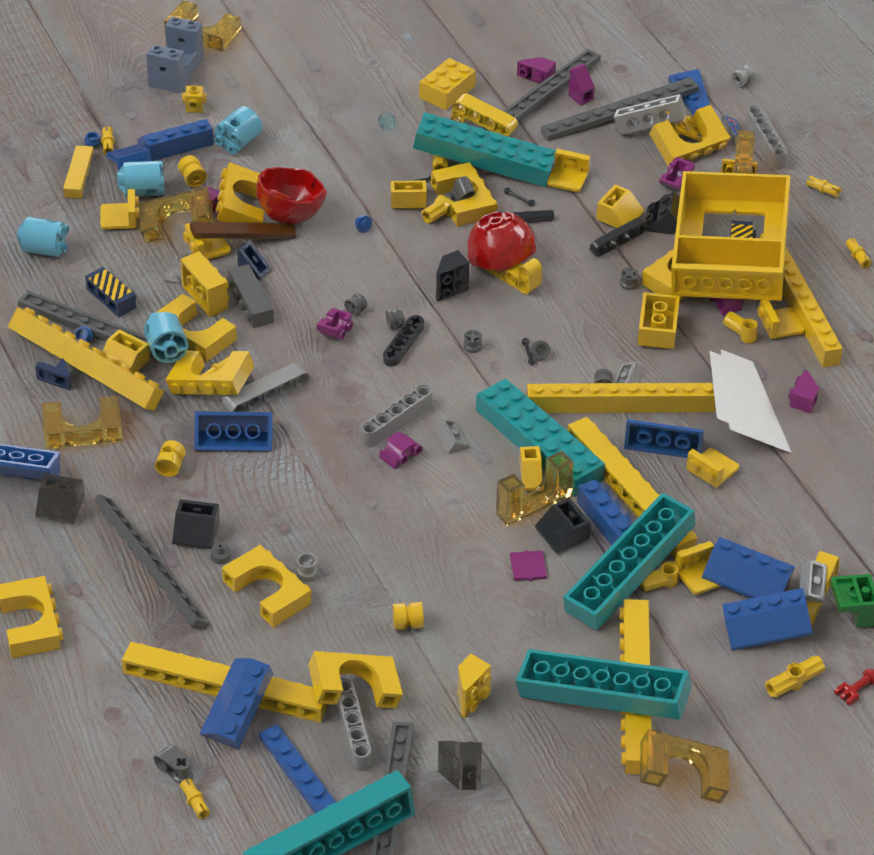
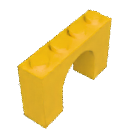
(672, 146)
(230, 207)
(469, 209)
(658, 275)
(207, 341)
(228, 380)
(261, 565)
(44, 633)
(374, 669)

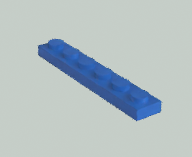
(296, 768)

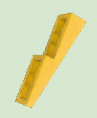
(78, 171)

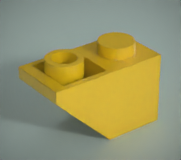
(530, 467)

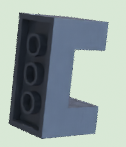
(173, 65)

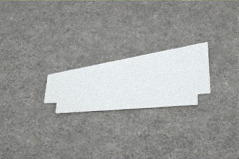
(743, 400)

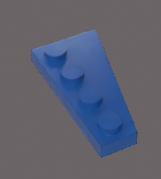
(695, 100)

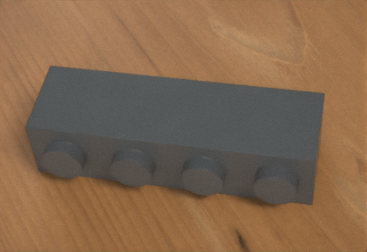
(250, 296)

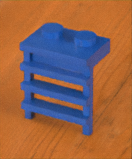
(129, 154)

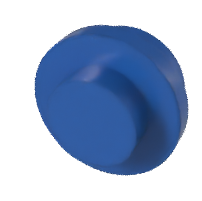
(92, 139)
(363, 223)
(84, 333)

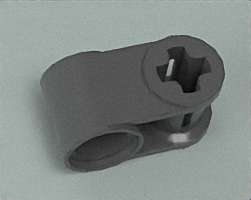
(462, 189)
(174, 763)

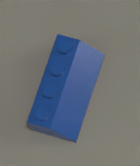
(178, 139)
(233, 431)
(662, 438)
(28, 462)
(604, 509)
(746, 570)
(767, 619)
(237, 701)

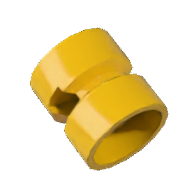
(192, 171)
(170, 458)
(408, 615)

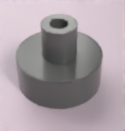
(540, 349)
(220, 554)

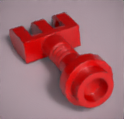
(851, 691)

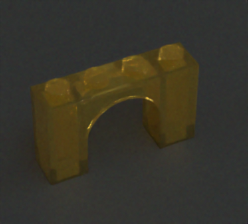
(214, 36)
(744, 152)
(155, 211)
(62, 434)
(514, 504)
(708, 760)

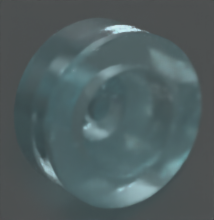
(386, 121)

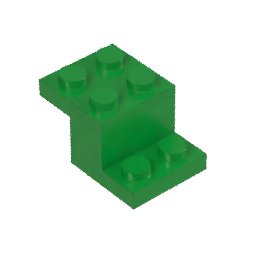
(855, 595)

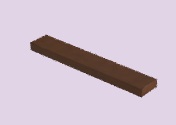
(242, 230)

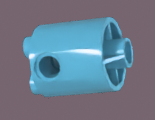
(238, 129)
(142, 176)
(43, 236)
(166, 337)

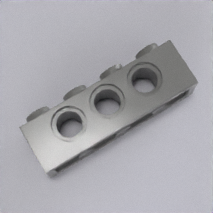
(673, 104)

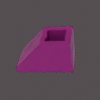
(536, 69)
(581, 85)
(804, 394)

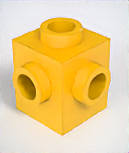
(194, 99)

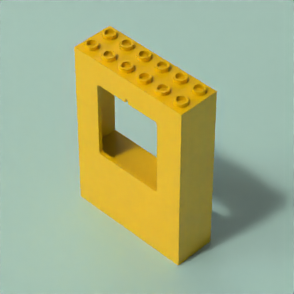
(730, 264)

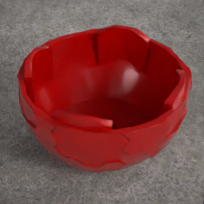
(290, 194)
(500, 241)

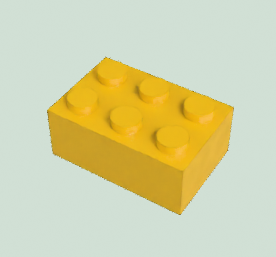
(447, 83)
(204, 284)
(658, 320)

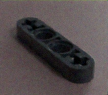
(617, 238)
(400, 339)

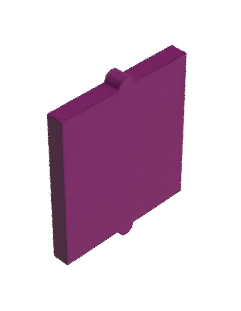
(528, 565)

